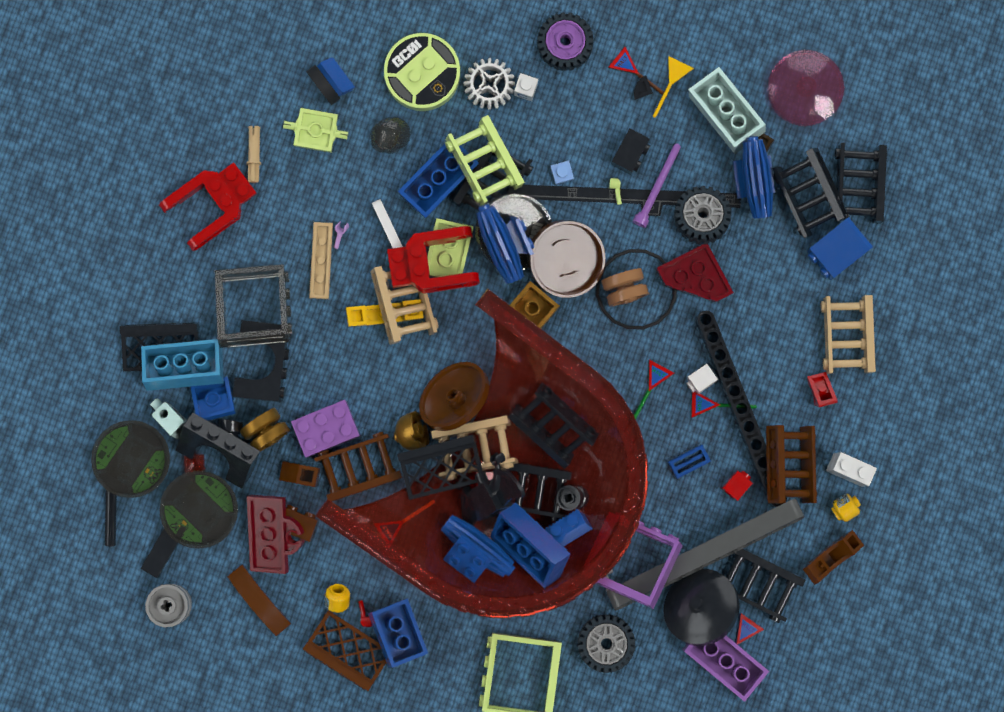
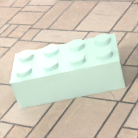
(726, 109)

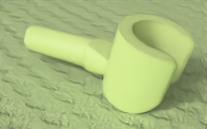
(615, 184)

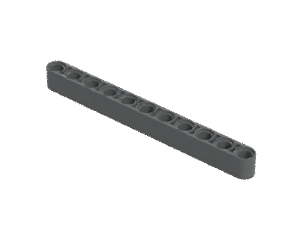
(713, 550)

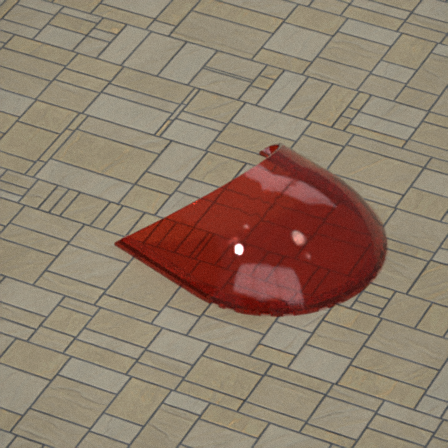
(613, 471)

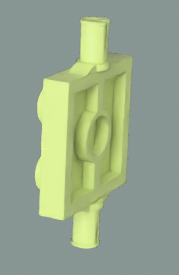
(315, 130)

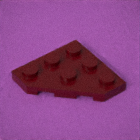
(696, 274)

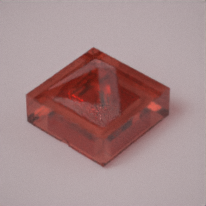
(197, 463)

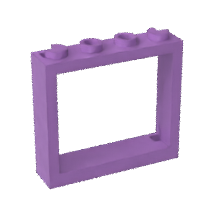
(670, 540)

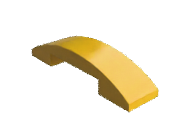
(372, 314)

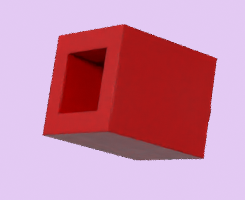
(737, 485)

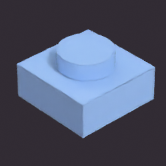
(562, 172)

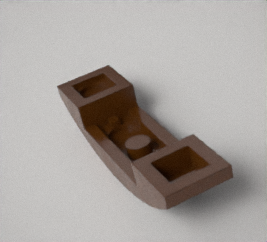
(258, 600)

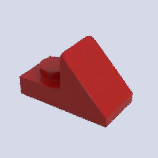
(821, 389)

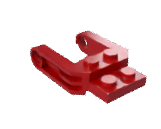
(227, 189)
(411, 267)

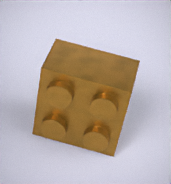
(535, 305)

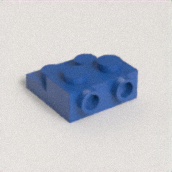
(213, 400)

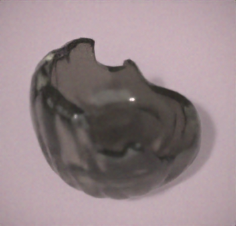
(390, 135)

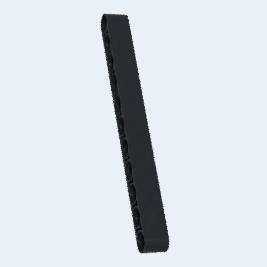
(733, 401)

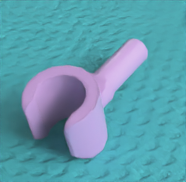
(340, 232)

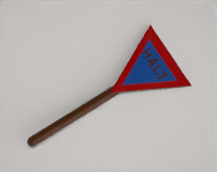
(624, 63)

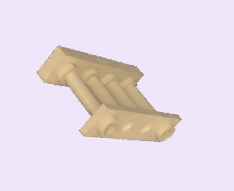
(390, 314)
(865, 324)
(480, 429)

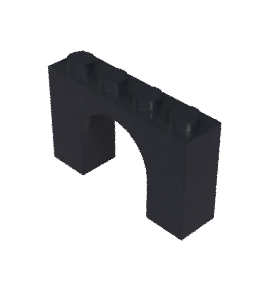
(270, 387)
(240, 455)

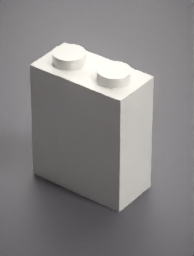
(851, 469)

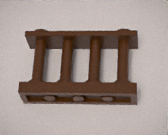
(776, 464)
(372, 480)

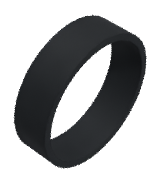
(323, 85)

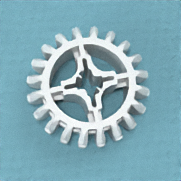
(495, 78)

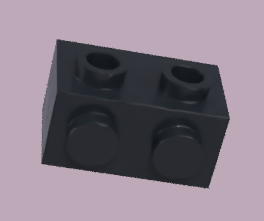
(630, 152)

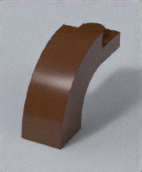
(832, 556)

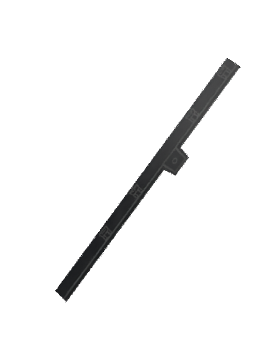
(607, 195)

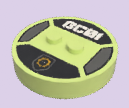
(422, 72)

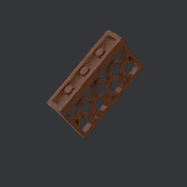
(335, 663)

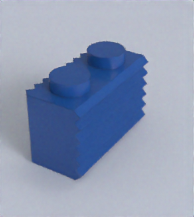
(569, 527)

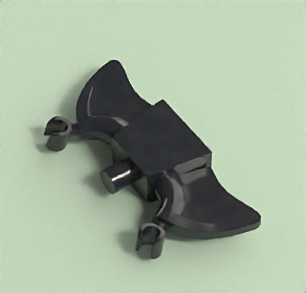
(490, 495)

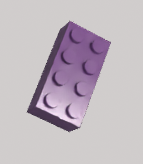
(729, 665)

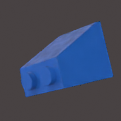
(839, 249)

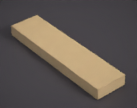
(321, 260)

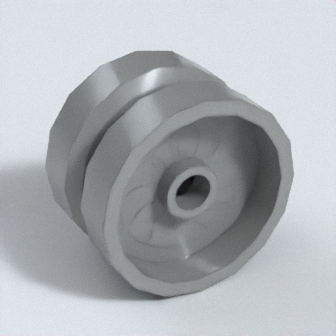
(157, 605)

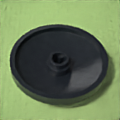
(701, 608)

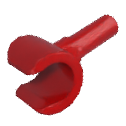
(365, 620)

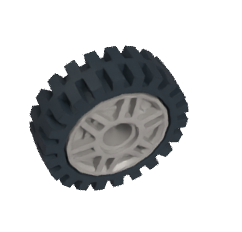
(705, 201)
(606, 659)

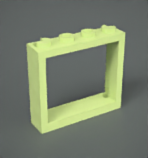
(489, 663)

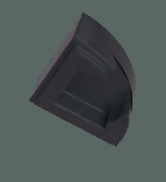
(642, 88)

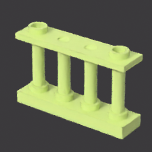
(494, 145)

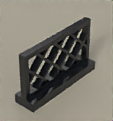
(154, 330)
(437, 450)

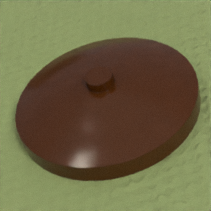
(454, 396)

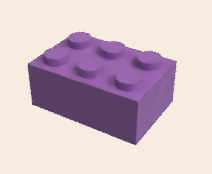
(325, 428)

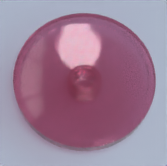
(805, 88)

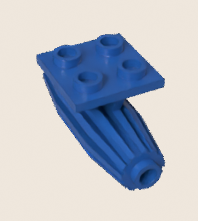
(755, 177)
(504, 242)
(474, 551)

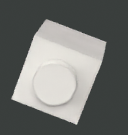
(526, 87)
(701, 379)

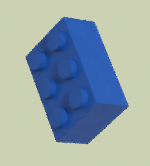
(398, 633)

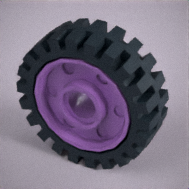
(569, 27)

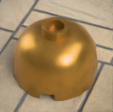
(410, 432)

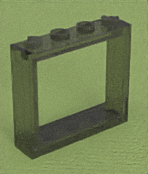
(255, 337)

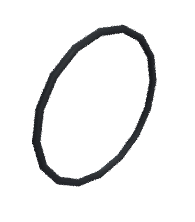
(619, 323)

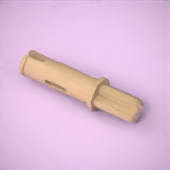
(253, 154)

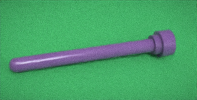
(641, 218)

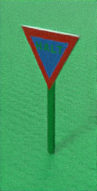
(656, 375)
(702, 404)

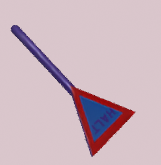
(746, 629)

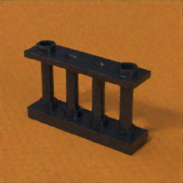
(878, 174)
(821, 177)
(463, 195)
(541, 436)
(542, 475)
(775, 573)

